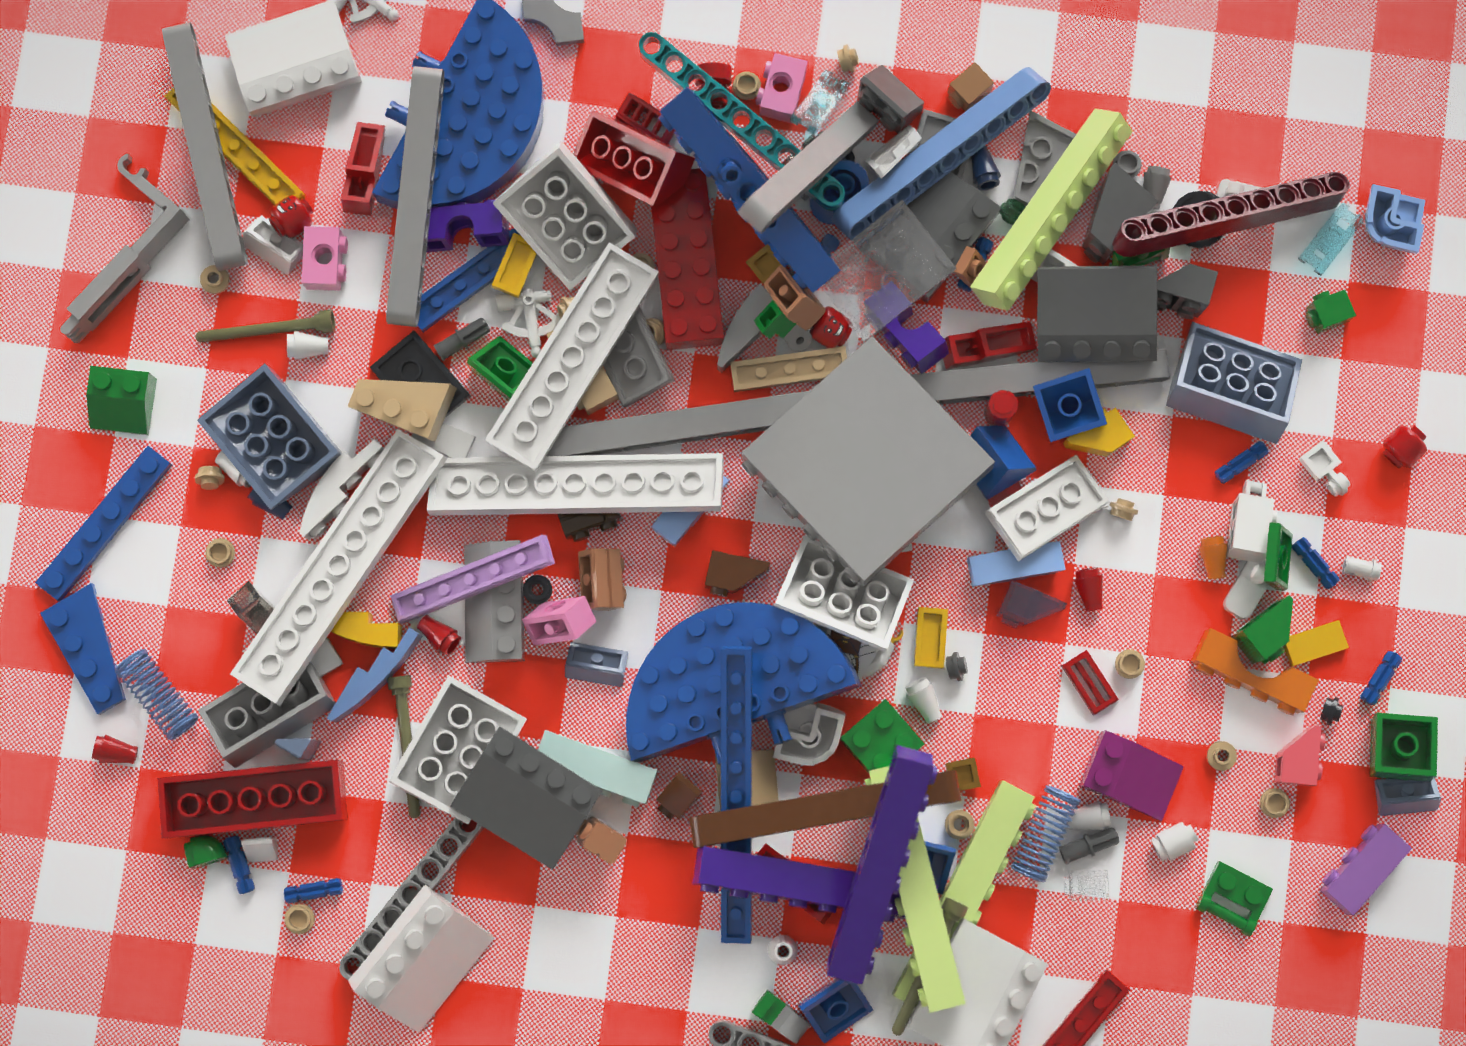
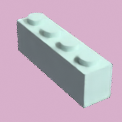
(601, 768)

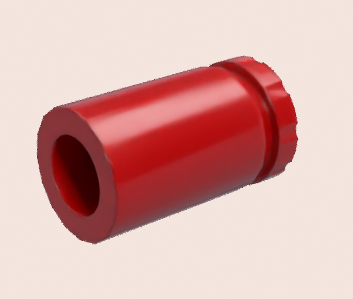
(1001, 408)

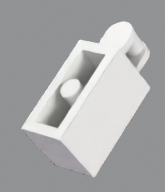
(1250, 523)

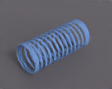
(180, 725)
(1030, 872)

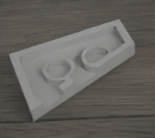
(1041, 151)

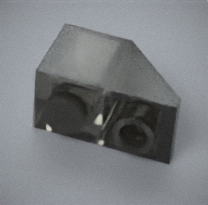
(251, 606)

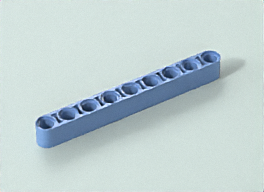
(944, 151)

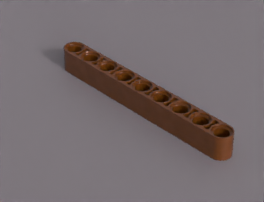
(806, 812)

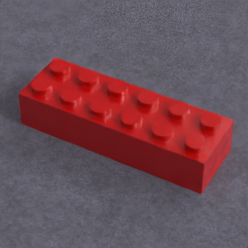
(688, 267)
(252, 799)

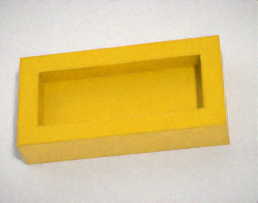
(514, 267)
(930, 637)
(1315, 643)

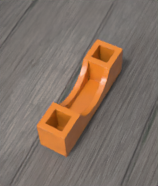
(1220, 656)

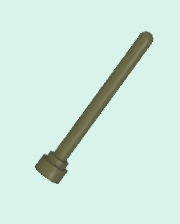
(321, 322)
(400, 688)
(952, 913)

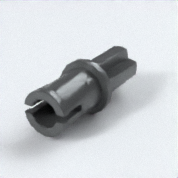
(462, 338)
(1089, 845)

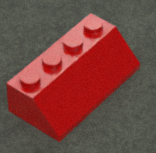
(631, 159)

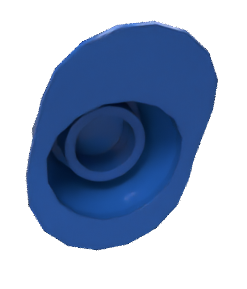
(852, 178)

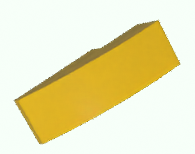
(361, 629)

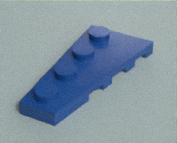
(83, 640)

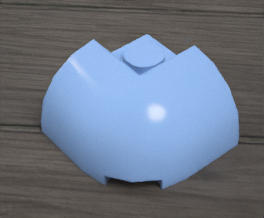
(1394, 219)

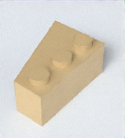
(405, 404)

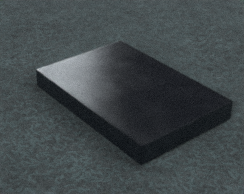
(415, 362)

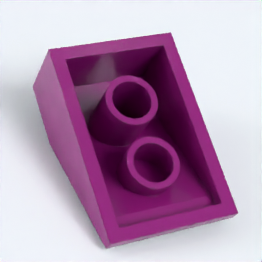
(1131, 775)

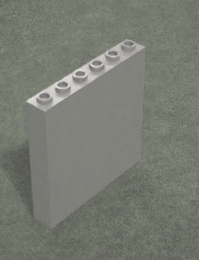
(866, 461)

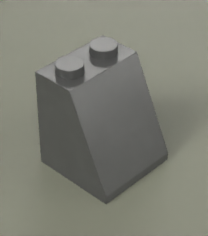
(1117, 201)

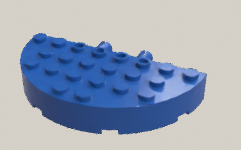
(487, 111)
(738, 179)
(679, 682)

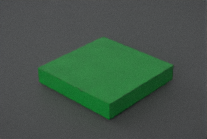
(1278, 557)

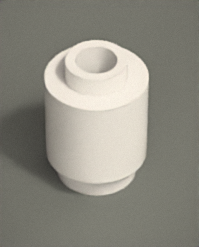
(1174, 841)

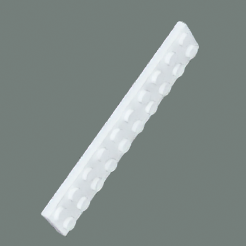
(579, 485)
(338, 567)

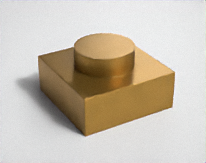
(763, 263)
(966, 773)

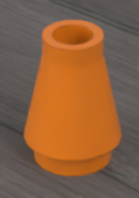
(1214, 556)

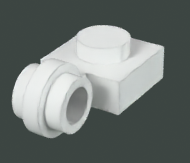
(1321, 462)

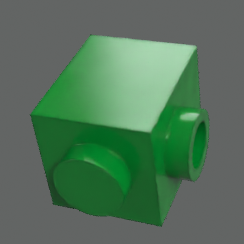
(1329, 311)

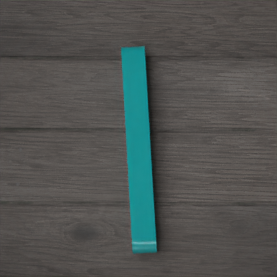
(733, 109)

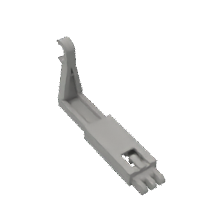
(129, 263)

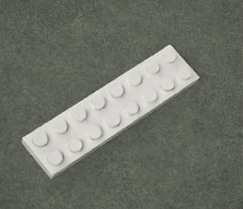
(572, 357)

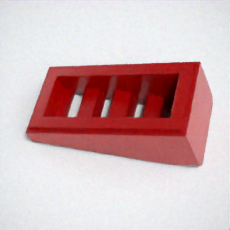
(652, 112)

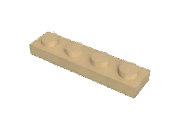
(785, 368)

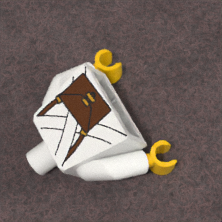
(864, 658)

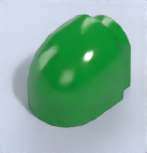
(204, 851)

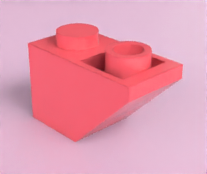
(1299, 759)

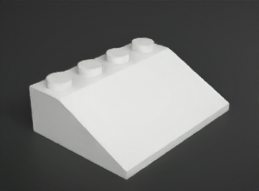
(292, 58)
(564, 215)
(825, 596)
(451, 744)
(420, 960)
(995, 986)

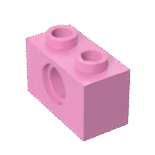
(787, 71)
(316, 243)
(559, 620)

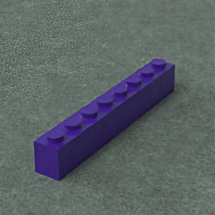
(880, 864)
(775, 880)

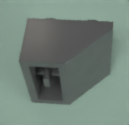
(889, 99)
(1186, 291)

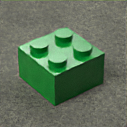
(876, 737)
(1403, 747)

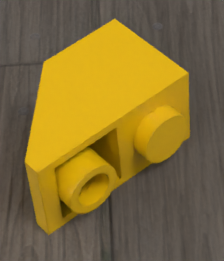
(1103, 439)

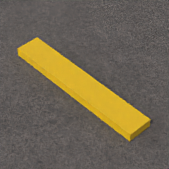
(249, 158)

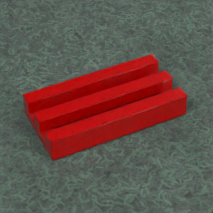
(1080, 689)

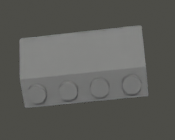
(495, 616)
(249, 723)

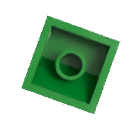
(120, 400)
(1267, 632)

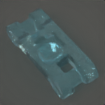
(820, 102)
(1331, 238)

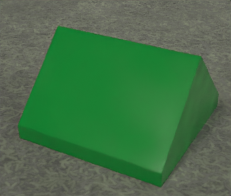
(500, 366)

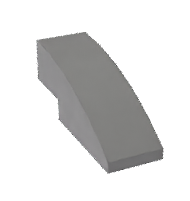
(742, 329)

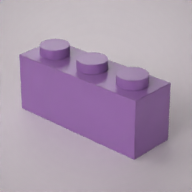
(1364, 868)

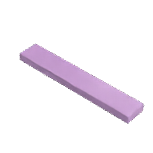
(472, 579)

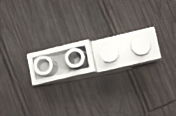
(329, 495)

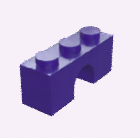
(487, 221)
(919, 346)

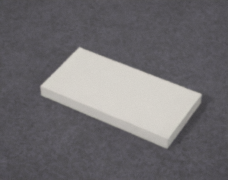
(1047, 507)

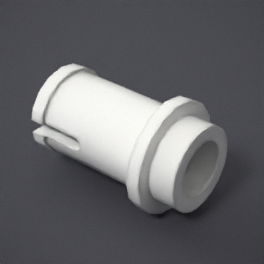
(1362, 568)

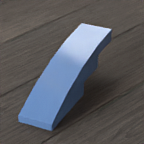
(366, 684)

